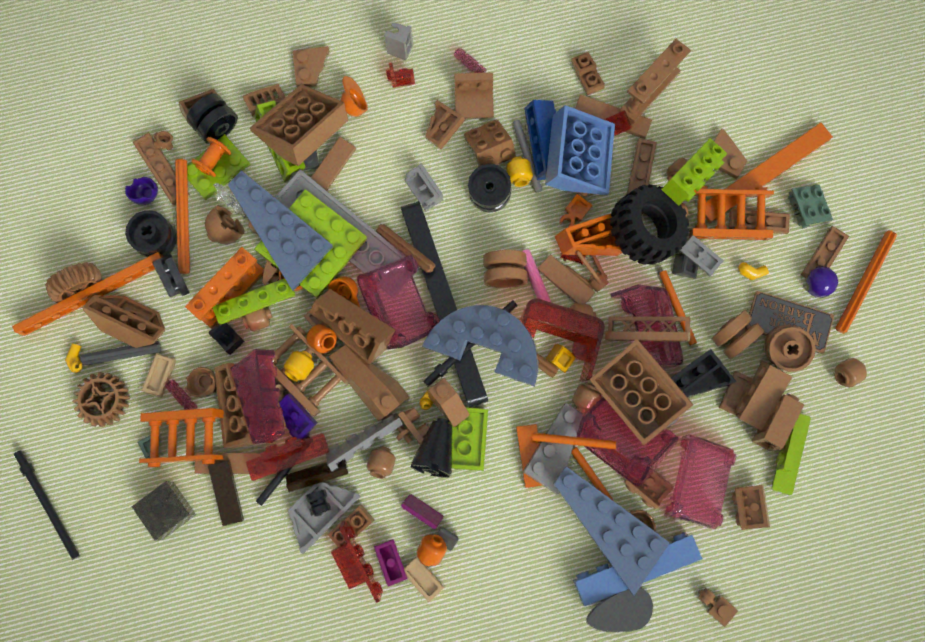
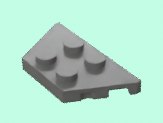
(311, 528)

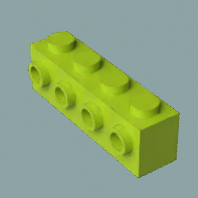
(692, 174)

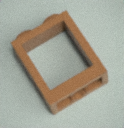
(779, 423)

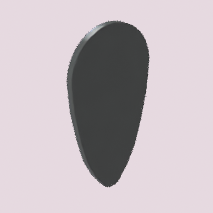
(622, 612)

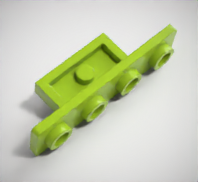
(252, 301)
(790, 457)

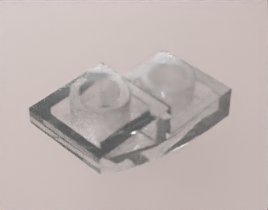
(228, 197)

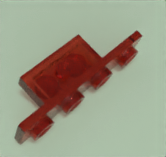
(287, 455)
(353, 565)

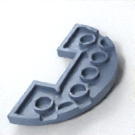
(490, 329)

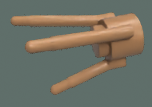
(598, 279)

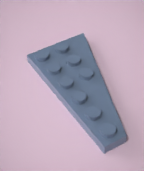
(287, 238)
(619, 535)

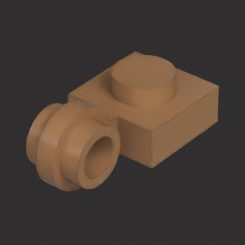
(720, 610)

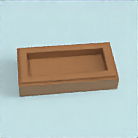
(735, 392)

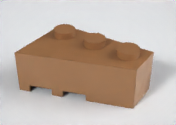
(763, 395)

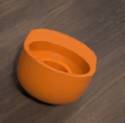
(353, 98)
(346, 288)

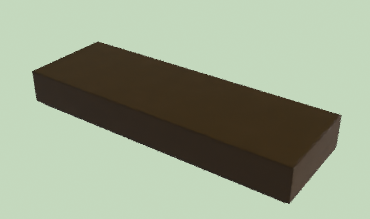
(314, 475)
(226, 493)

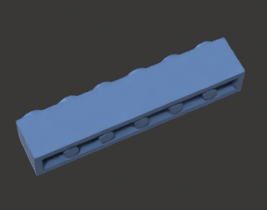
(606, 581)

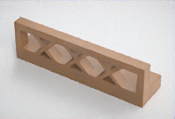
(625, 335)

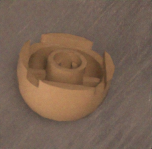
(222, 227)

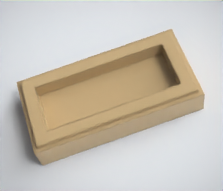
(158, 375)
(423, 579)

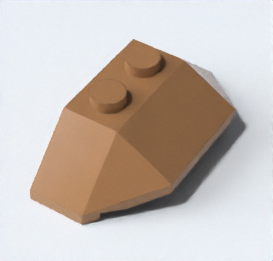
(125, 319)

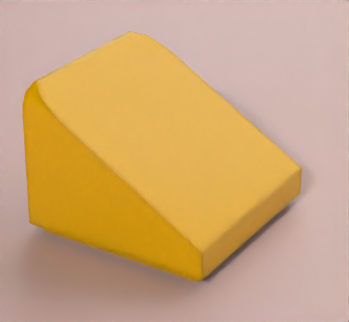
(560, 357)

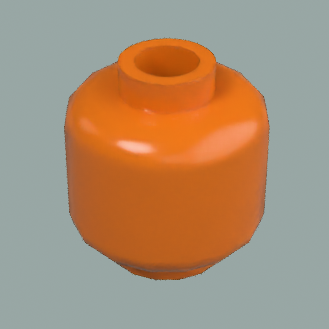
(321, 338)
(431, 550)

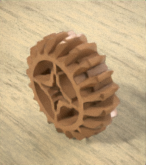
(72, 280)
(94, 386)

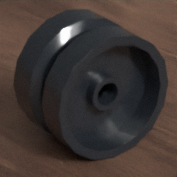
(212, 117)
(480, 183)
(151, 233)

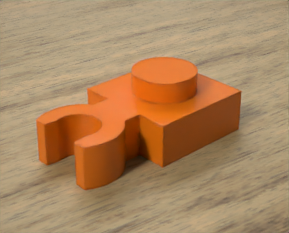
(576, 210)

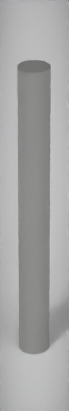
(526, 153)

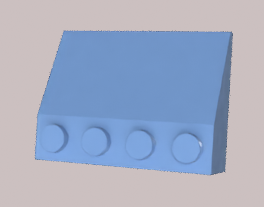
(580, 152)

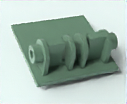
(811, 205)

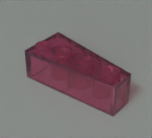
(259, 396)

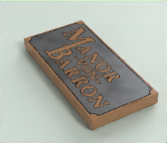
(774, 311)

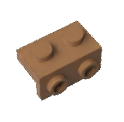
(652, 490)
(751, 507)

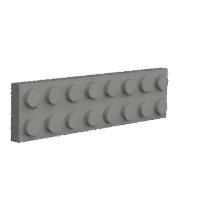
(373, 252)

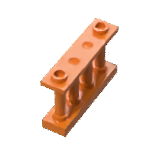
(740, 231)
(229, 282)
(172, 419)

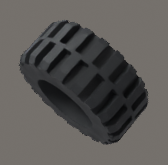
(635, 238)

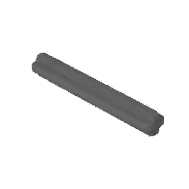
(119, 353)

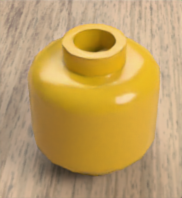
(519, 171)
(298, 365)

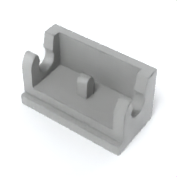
(399, 43)
(423, 187)
(701, 255)

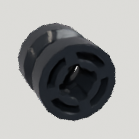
(318, 502)

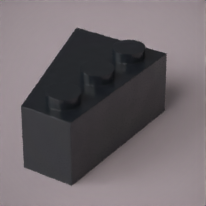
(703, 375)

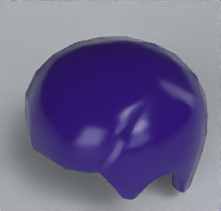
(142, 191)
(822, 282)

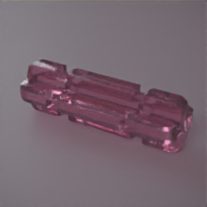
(469, 61)
(180, 395)

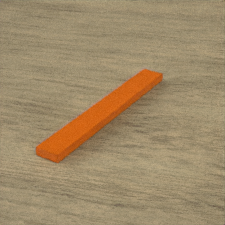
(773, 167)
(81, 298)

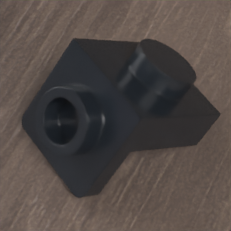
(226, 337)

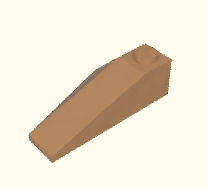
(371, 384)

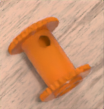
(211, 157)

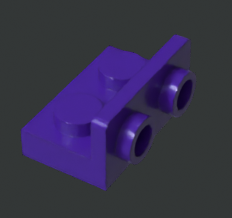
(296, 417)

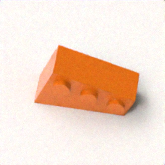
(589, 238)

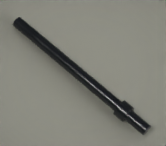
(441, 369)
(28, 471)

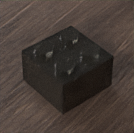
(163, 510)

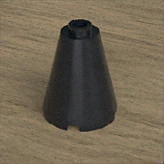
(435, 450)

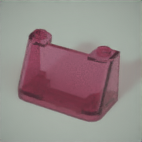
(395, 300)
(630, 457)
(701, 482)

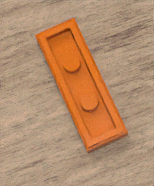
(527, 448)

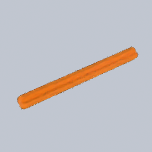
(182, 213)
(866, 281)

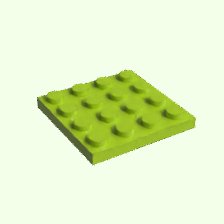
(332, 227)

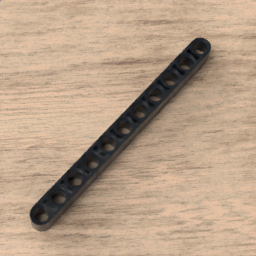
(443, 299)

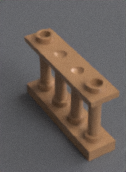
(655, 80)
(297, 389)

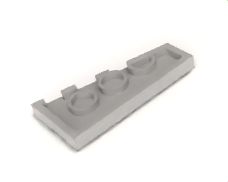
(362, 441)
(552, 457)

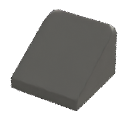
(684, 267)
(449, 538)

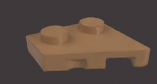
(309, 64)
(443, 125)
(734, 159)

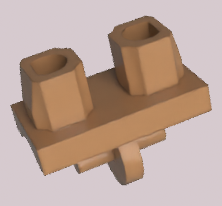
(408, 418)

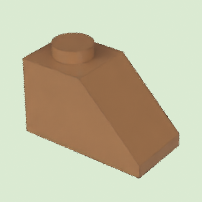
(448, 402)

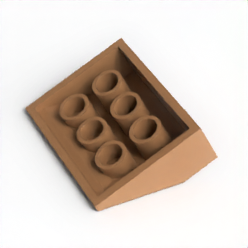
(300, 123)
(641, 392)

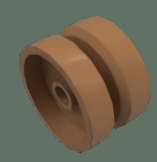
(505, 268)
(737, 334)
(801, 350)

